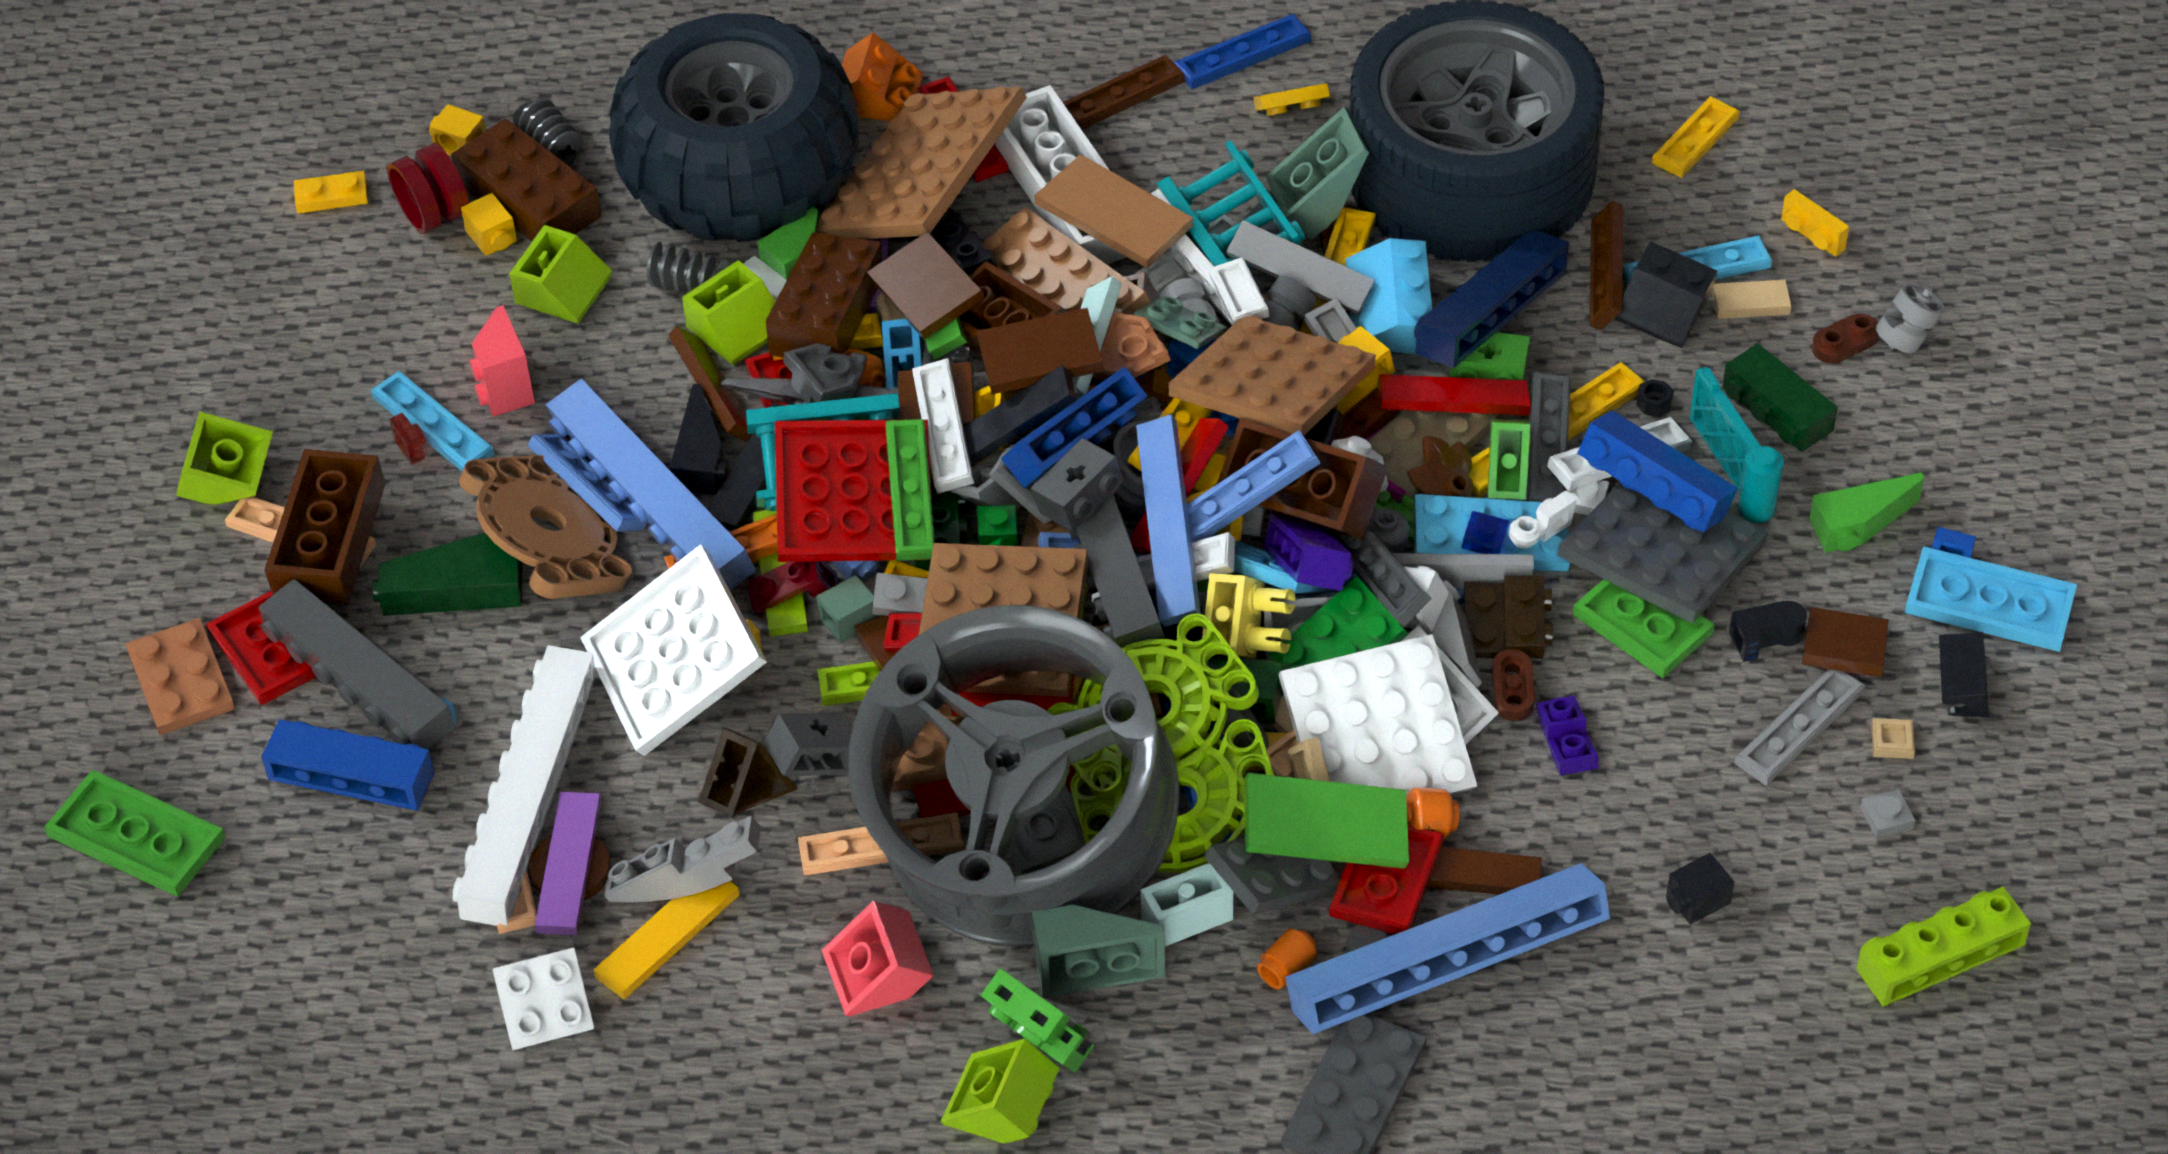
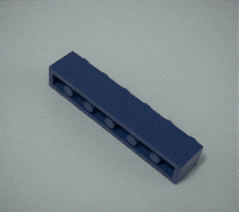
(1491, 298)

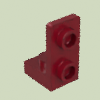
(790, 581)

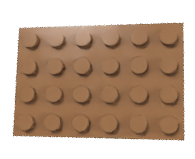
(920, 163)

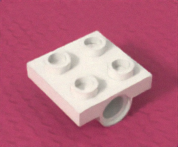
(543, 998)

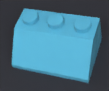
(1399, 291)

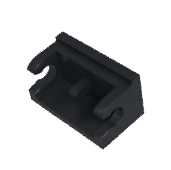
(1964, 674)

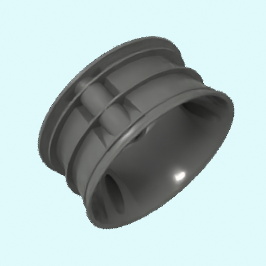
(1007, 733)

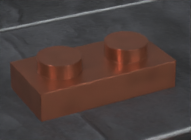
(1366, 417)

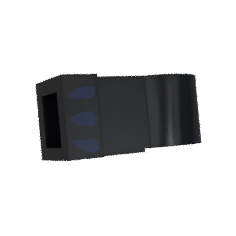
(1767, 626)

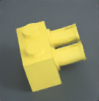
(1235, 610)

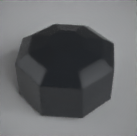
(1655, 397)

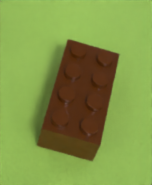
(526, 181)
(824, 294)
(1004, 304)
(1332, 495)
(326, 524)

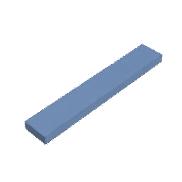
(1168, 520)

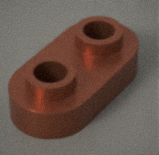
(1849, 337)
(1513, 687)

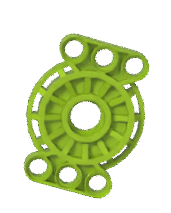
(1182, 675)
(1219, 791)

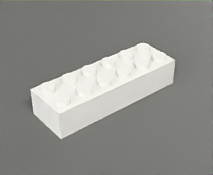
(1038, 147)

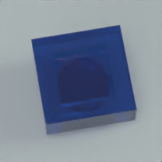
(1485, 533)

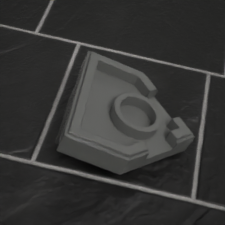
(824, 374)

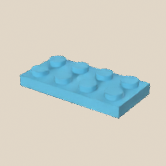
(1444, 519)
(1991, 598)

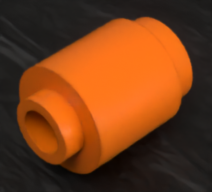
(1287, 955)

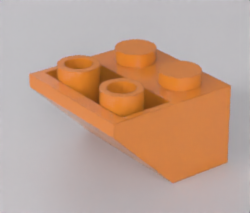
(880, 78)

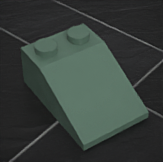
(1320, 174)
(1094, 949)

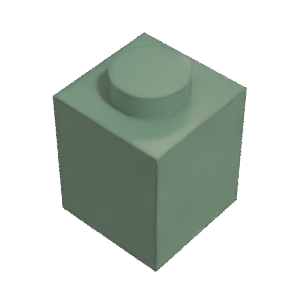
(846, 606)

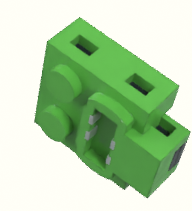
(1037, 1020)

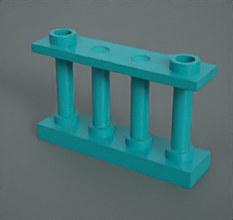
(1214, 245)
(763, 424)

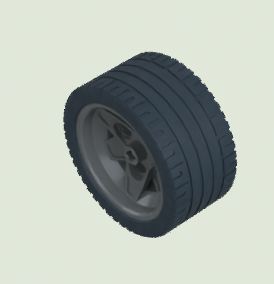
(1476, 127)

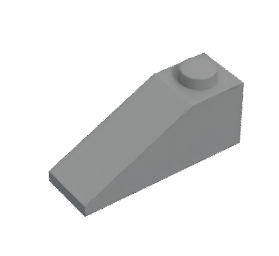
(1454, 638)

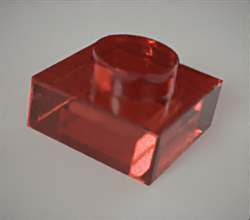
(408, 438)

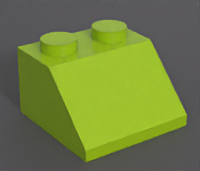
(223, 460)
(1002, 1092)

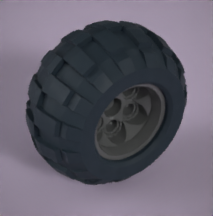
(733, 126)

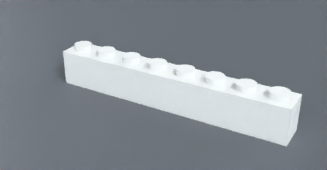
(525, 786)

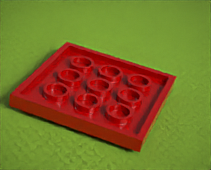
(834, 491)

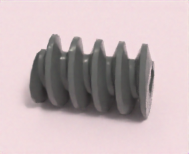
(549, 128)
(678, 271)

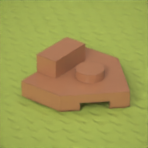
(1130, 344)

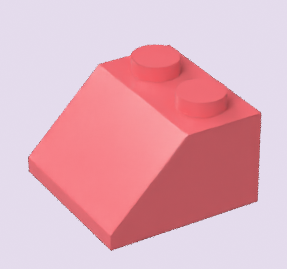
(500, 366)
(877, 959)

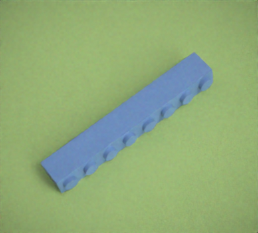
(645, 481)
(1447, 948)

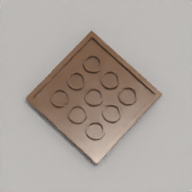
(1272, 375)
(994, 575)

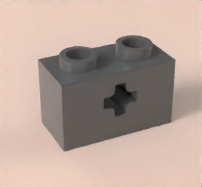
(1077, 484)
(810, 743)

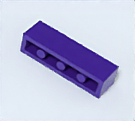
(1307, 552)

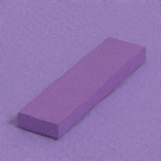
(568, 863)

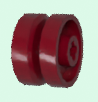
(427, 187)

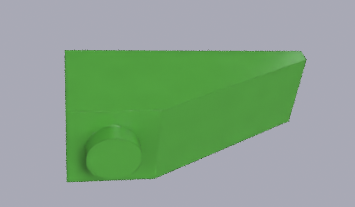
(1859, 512)

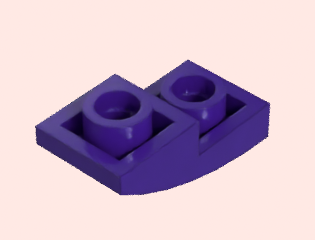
(1567, 735)

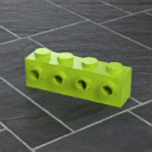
(1942, 945)

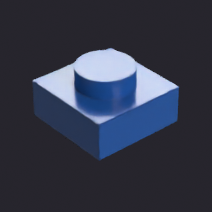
(1954, 542)

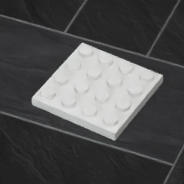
(673, 650)
(1382, 717)

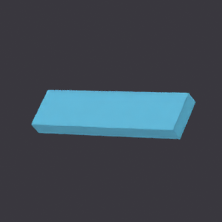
(1727, 258)
(439, 426)

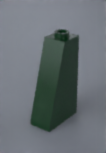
(450, 578)

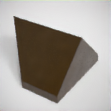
(742, 776)

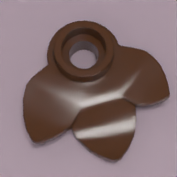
(1443, 467)

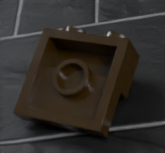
(1509, 616)

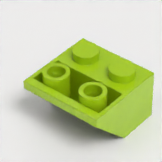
(559, 275)
(730, 312)

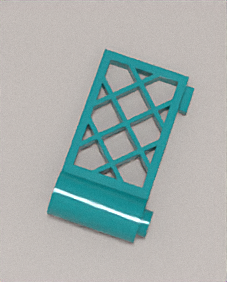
(1748, 464)

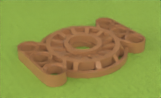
(554, 554)

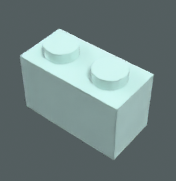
(1188, 903)

